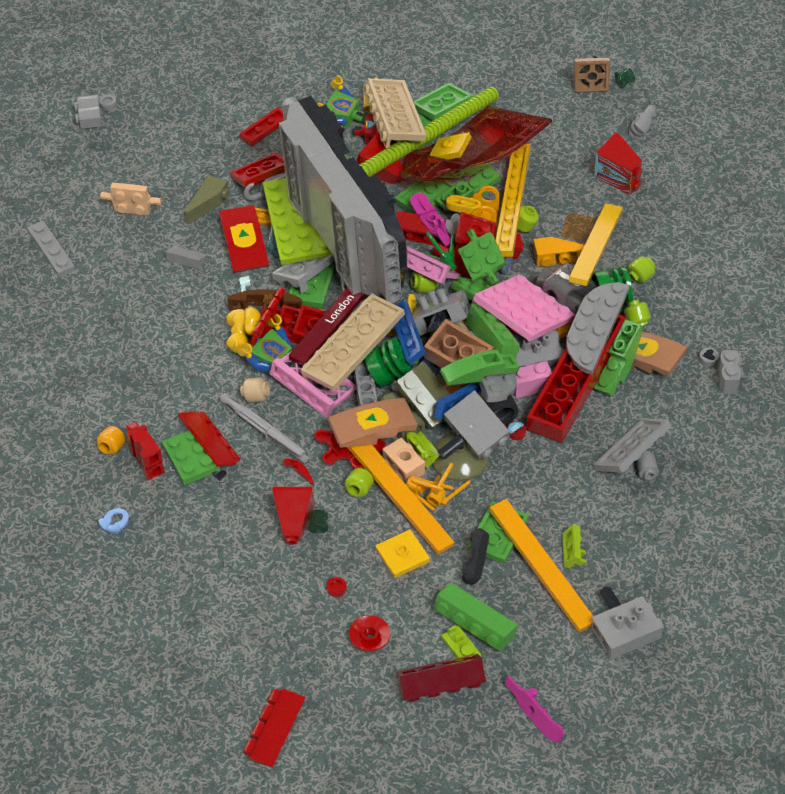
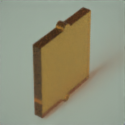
(578, 227)

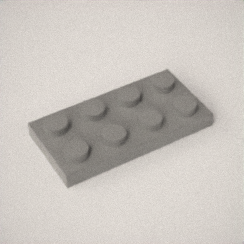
(632, 445)

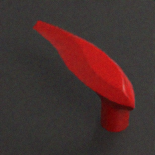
(299, 468)

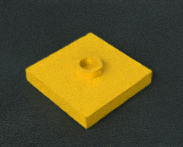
(451, 146)
(402, 553)

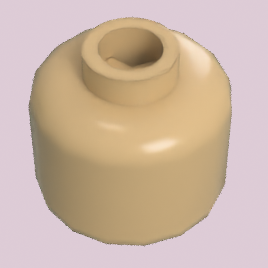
(255, 390)

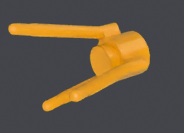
(418, 485)
(438, 497)

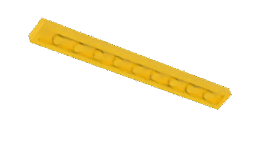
(512, 200)

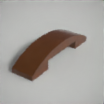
(255, 298)

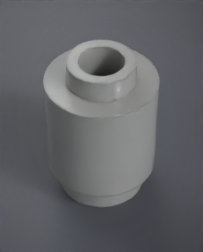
(647, 465)

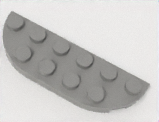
(594, 324)
(498, 387)

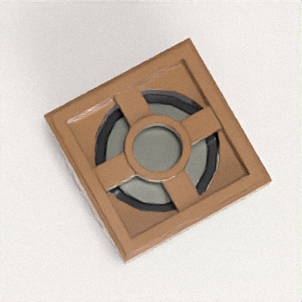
(591, 71)

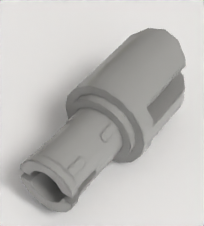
(642, 122)

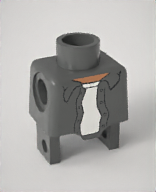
(558, 286)

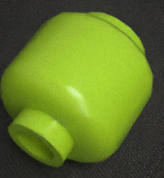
(527, 219)
(641, 269)
(422, 283)
(637, 312)
(359, 482)

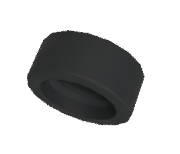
(509, 413)

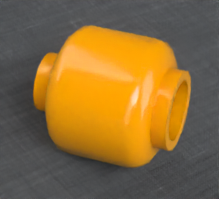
(111, 440)

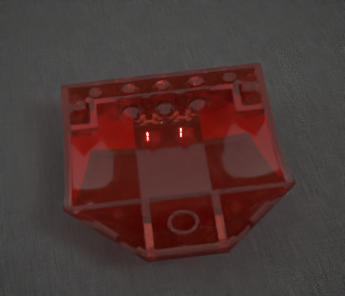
(494, 137)

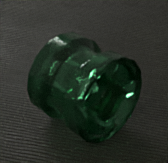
(624, 77)
(318, 521)

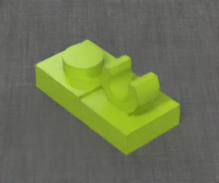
(571, 547)
(459, 643)

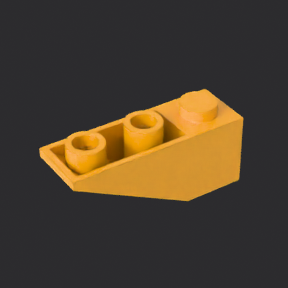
(555, 251)

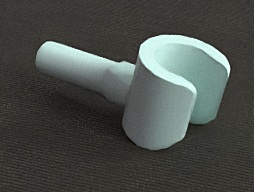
(244, 282)

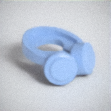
(118, 526)

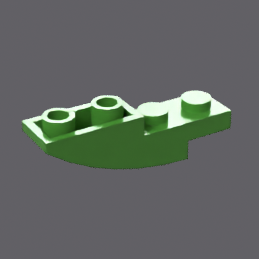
(467, 189)
(621, 359)
(477, 366)

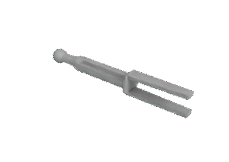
(270, 432)

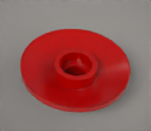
(368, 626)

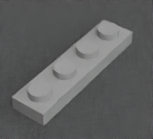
(51, 248)

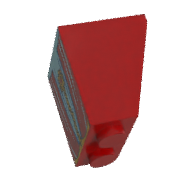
(618, 165)

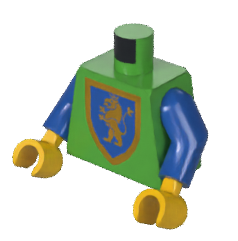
(344, 104)
(270, 347)

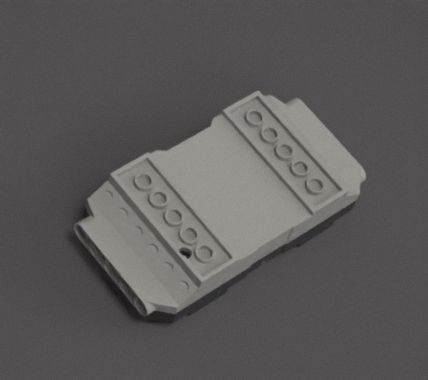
(341, 201)

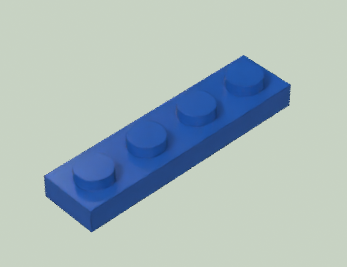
(409, 335)
(446, 403)

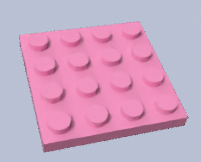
(524, 307)

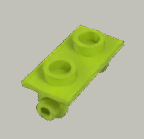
(423, 447)

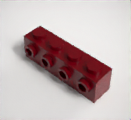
(441, 677)

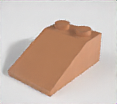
(452, 344)

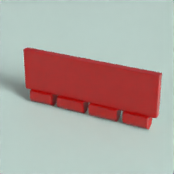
(267, 315)
(210, 438)
(276, 726)

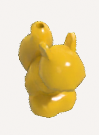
(242, 323)

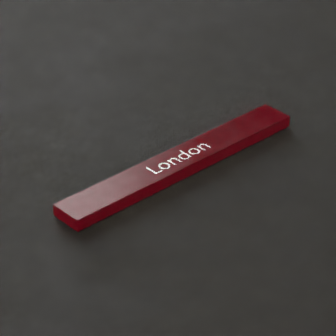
(326, 326)

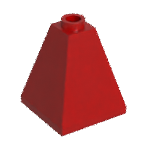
(391, 173)
(293, 508)

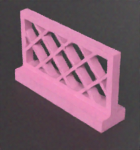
(429, 266)
(306, 390)

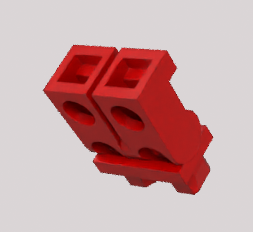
(145, 450)

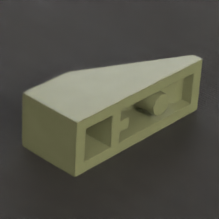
(207, 198)

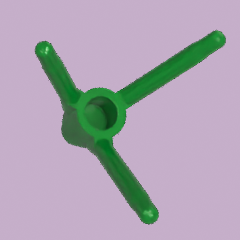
(445, 257)

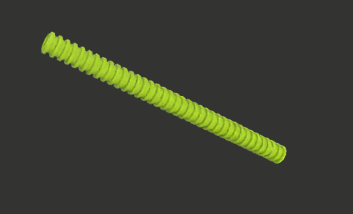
(432, 130)

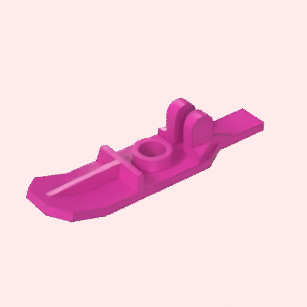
(426, 212)
(534, 711)

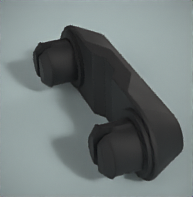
(479, 543)

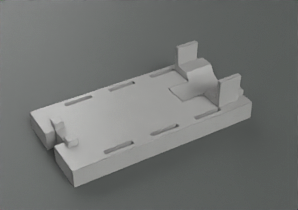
(301, 272)

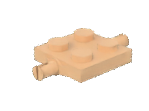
(130, 198)

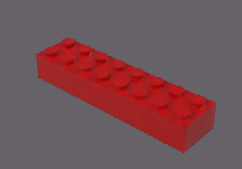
(566, 393)

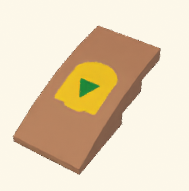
(658, 354)
(372, 422)

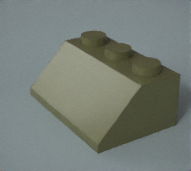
(422, 392)

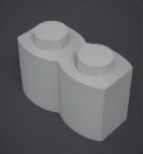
(88, 110)
(729, 372)

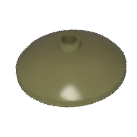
(464, 462)

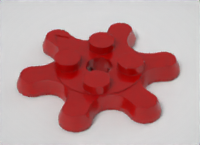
(340, 453)

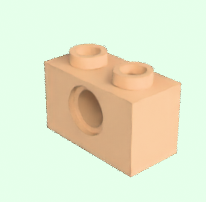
(404, 460)

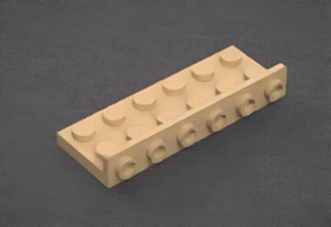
(393, 111)
(352, 342)

